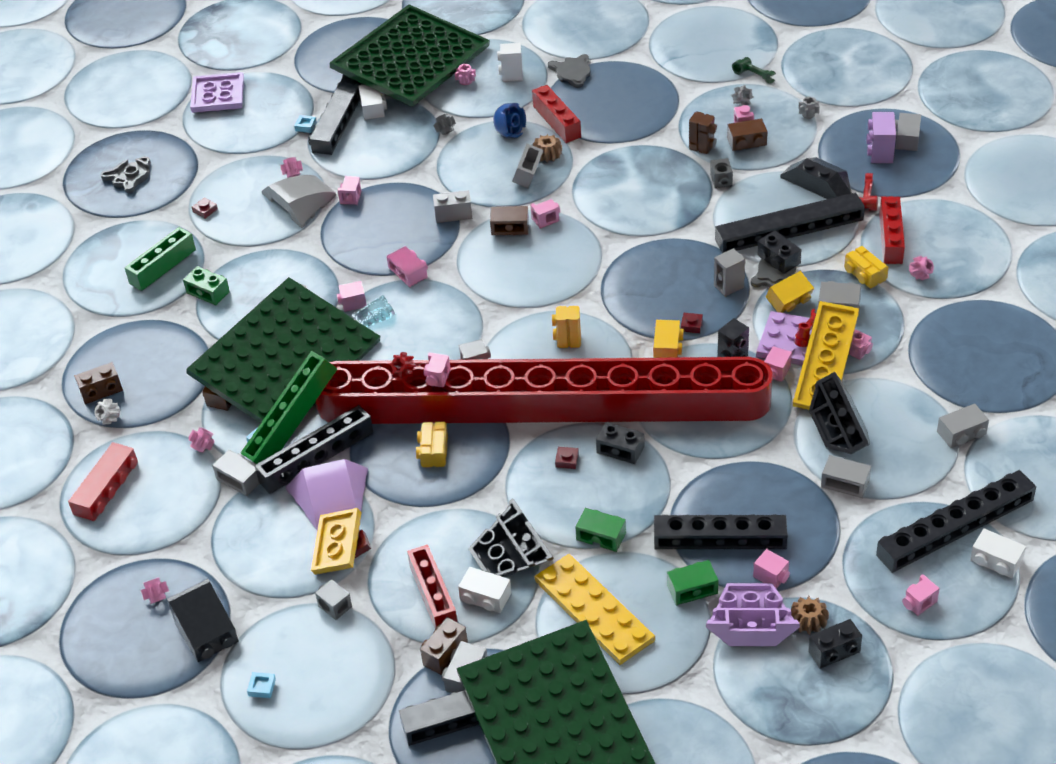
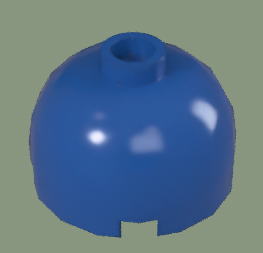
(509, 120)

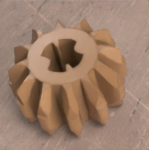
(551, 147)
(810, 614)

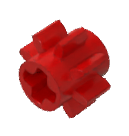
(399, 368)

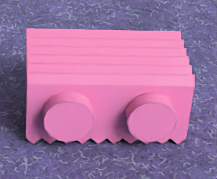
(407, 266)

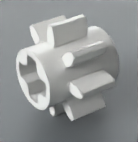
(107, 411)

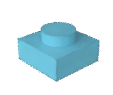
(305, 124)
(261, 685)

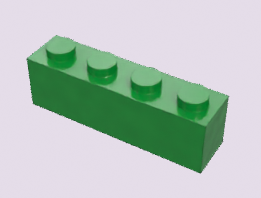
(160, 258)

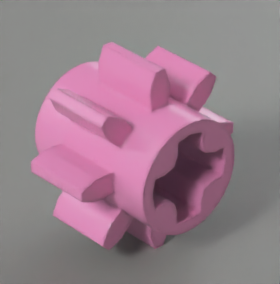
(465, 74)
(291, 167)
(921, 267)
(201, 439)
(154, 590)

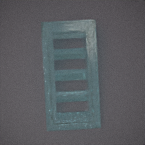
(383, 309)

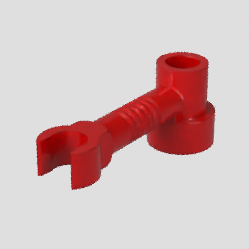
(870, 202)
(803, 335)

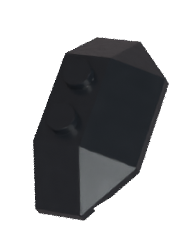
(818, 177)
(837, 416)

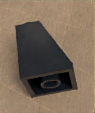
(202, 620)

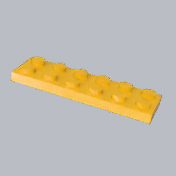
(826, 348)
(589, 600)

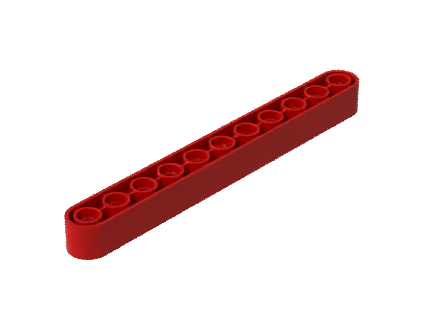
(555, 391)

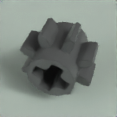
(444, 124)

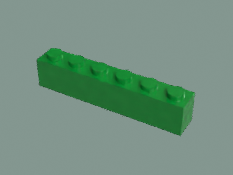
(289, 408)

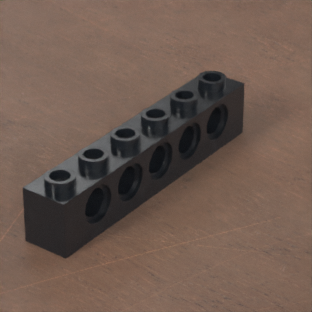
(314, 448)
(720, 531)

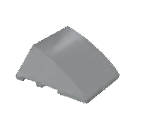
(300, 196)

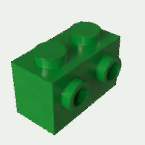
(206, 285)

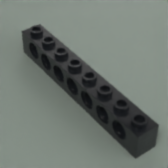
(955, 520)

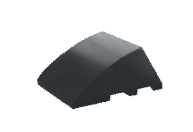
(509, 544)

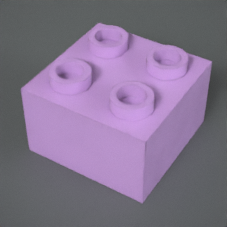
(881, 137)

